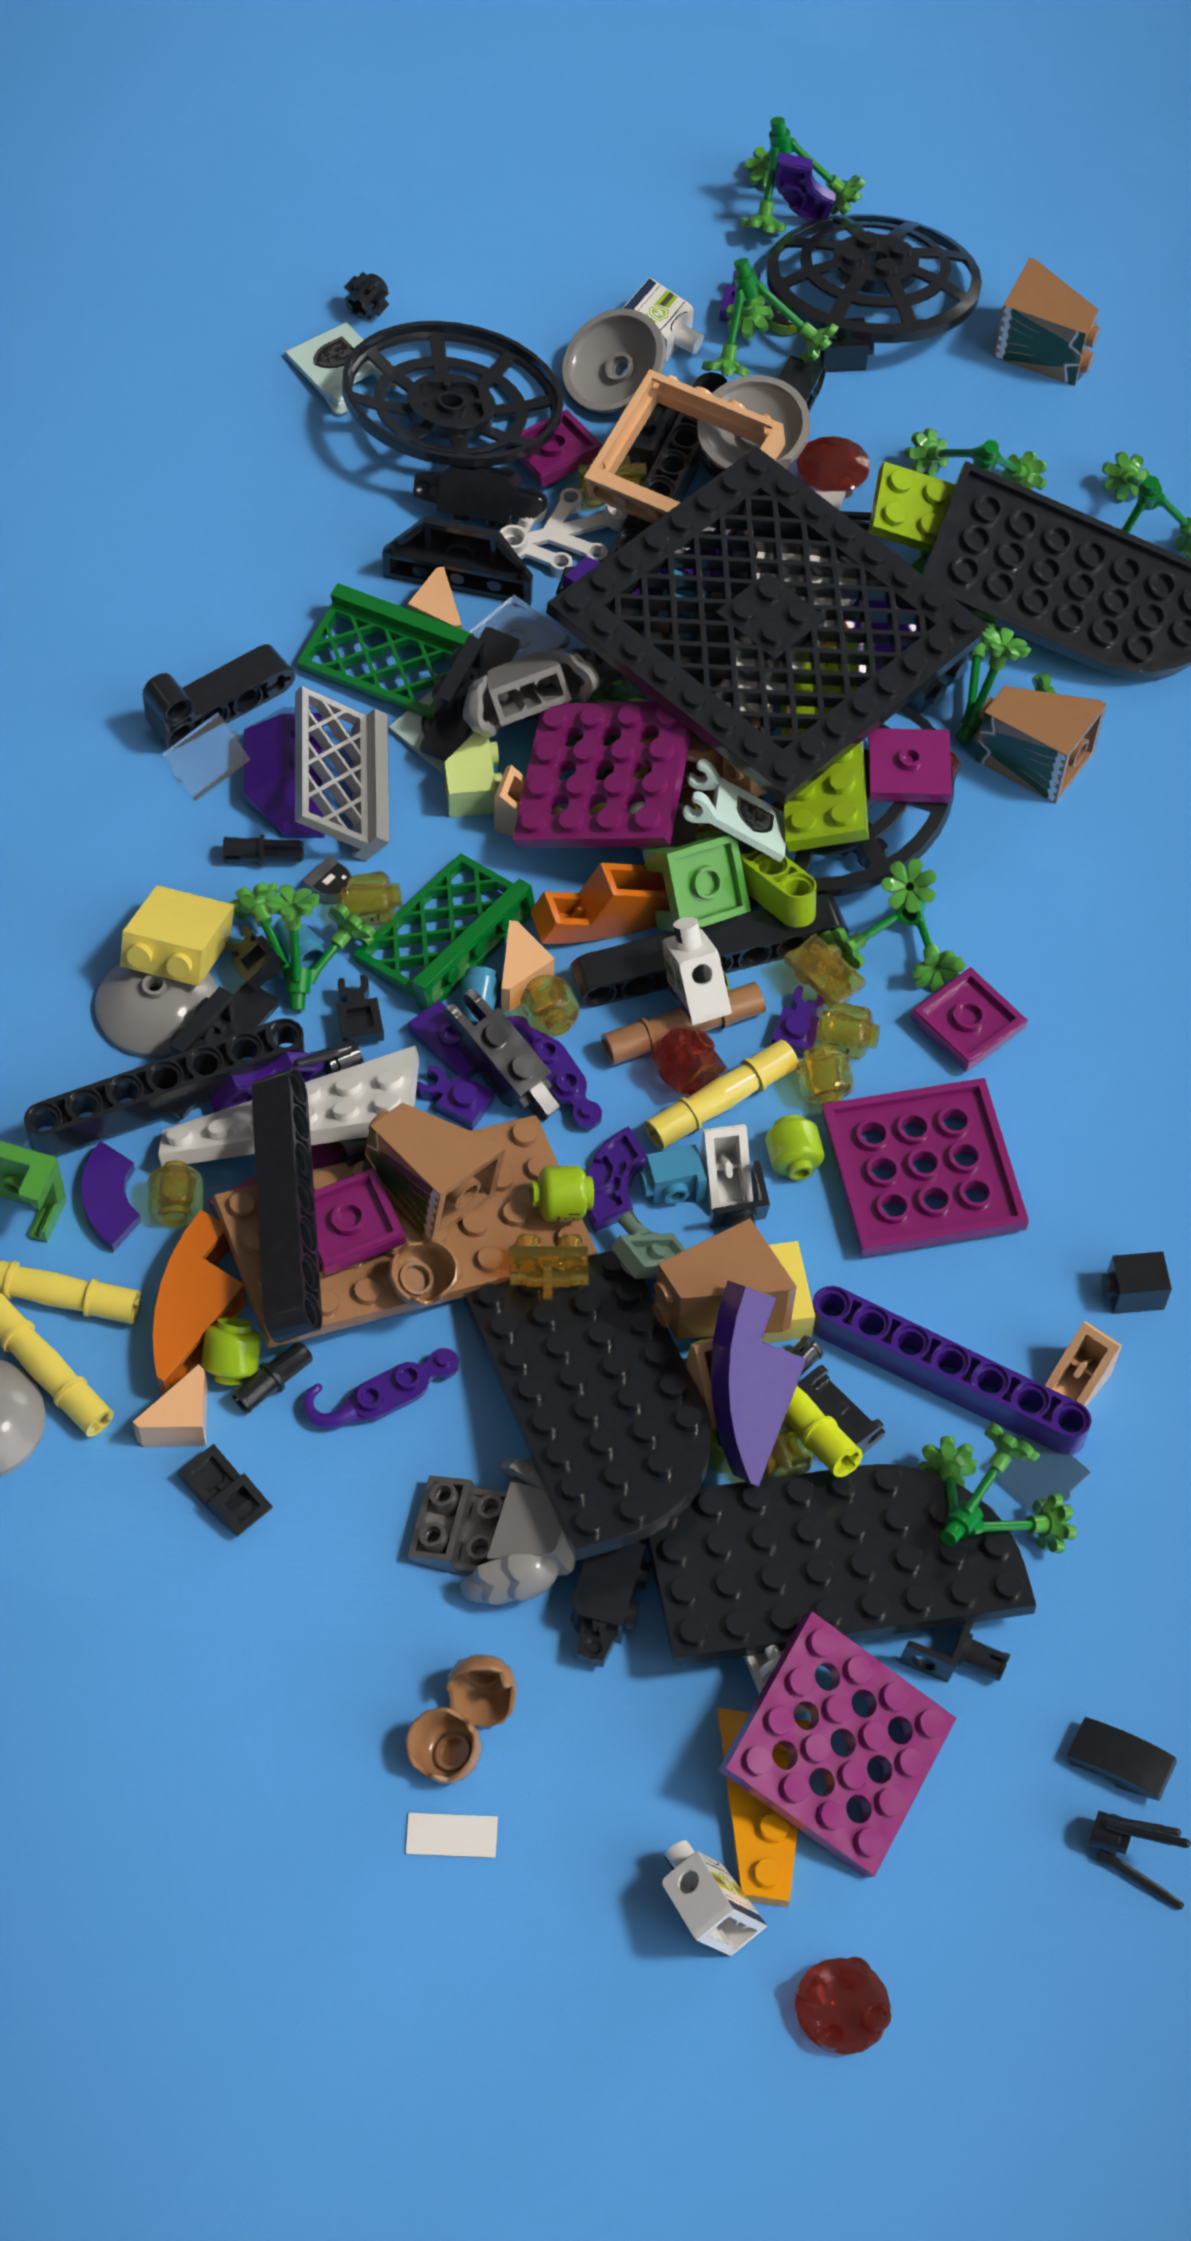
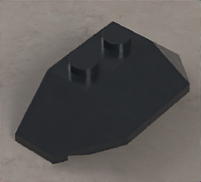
(473, 557)

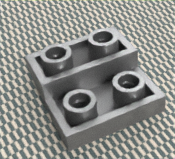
(455, 1525)

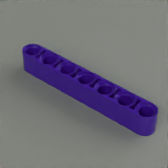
(959, 1388)

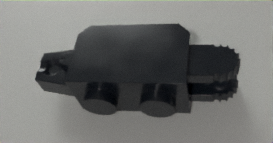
(480, 493)
(502, 1057)
(605, 1600)

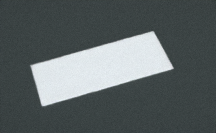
(451, 1835)

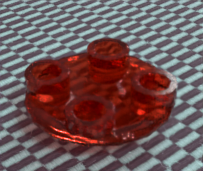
(833, 465)
(842, 2005)

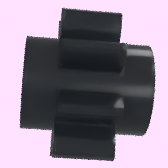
(366, 295)

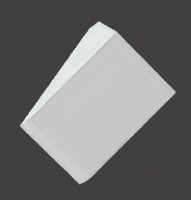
(726, 1165)

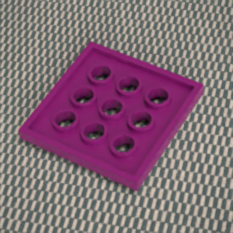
(612, 825)
(919, 1224)
(788, 1790)

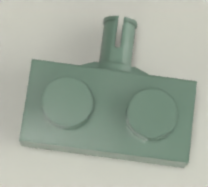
(642, 1248)

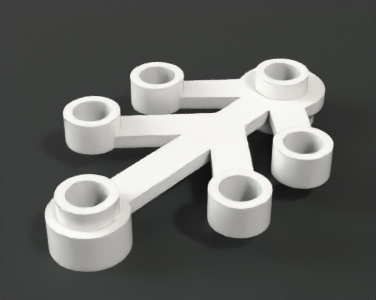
(562, 533)

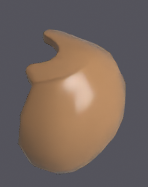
(423, 1272)
(482, 1689)
(443, 1745)

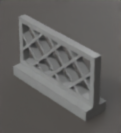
(366, 779)

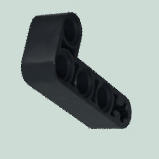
(227, 690)

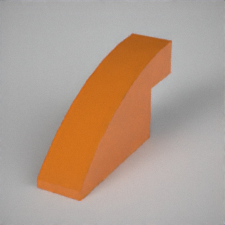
(610, 905)
(192, 1299)

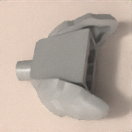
(527, 688)
(526, 1545)

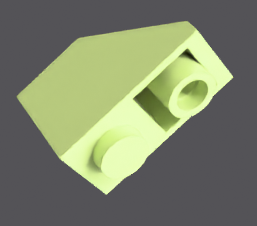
(471, 777)

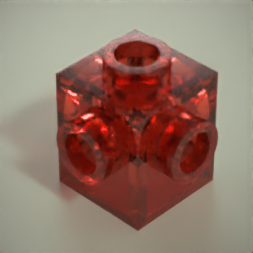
(687, 1060)

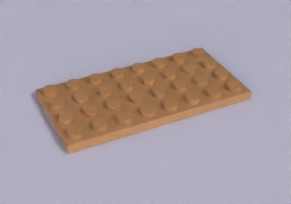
(478, 1240)

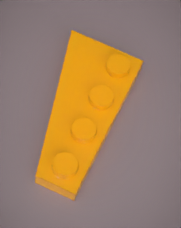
(762, 1837)

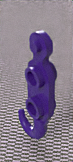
(566, 1078)
(383, 1392)

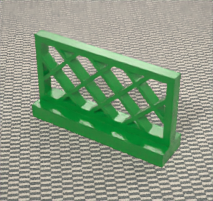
(393, 622)
(469, 944)

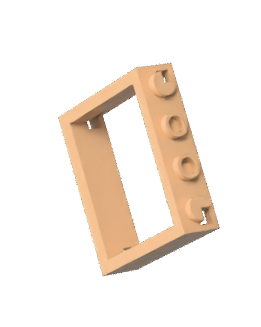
(696, 402)

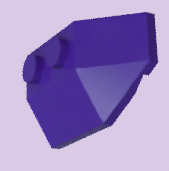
(271, 772)

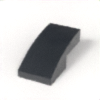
(224, 1491)
(1122, 1756)

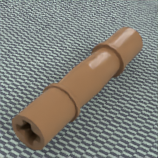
(646, 1034)

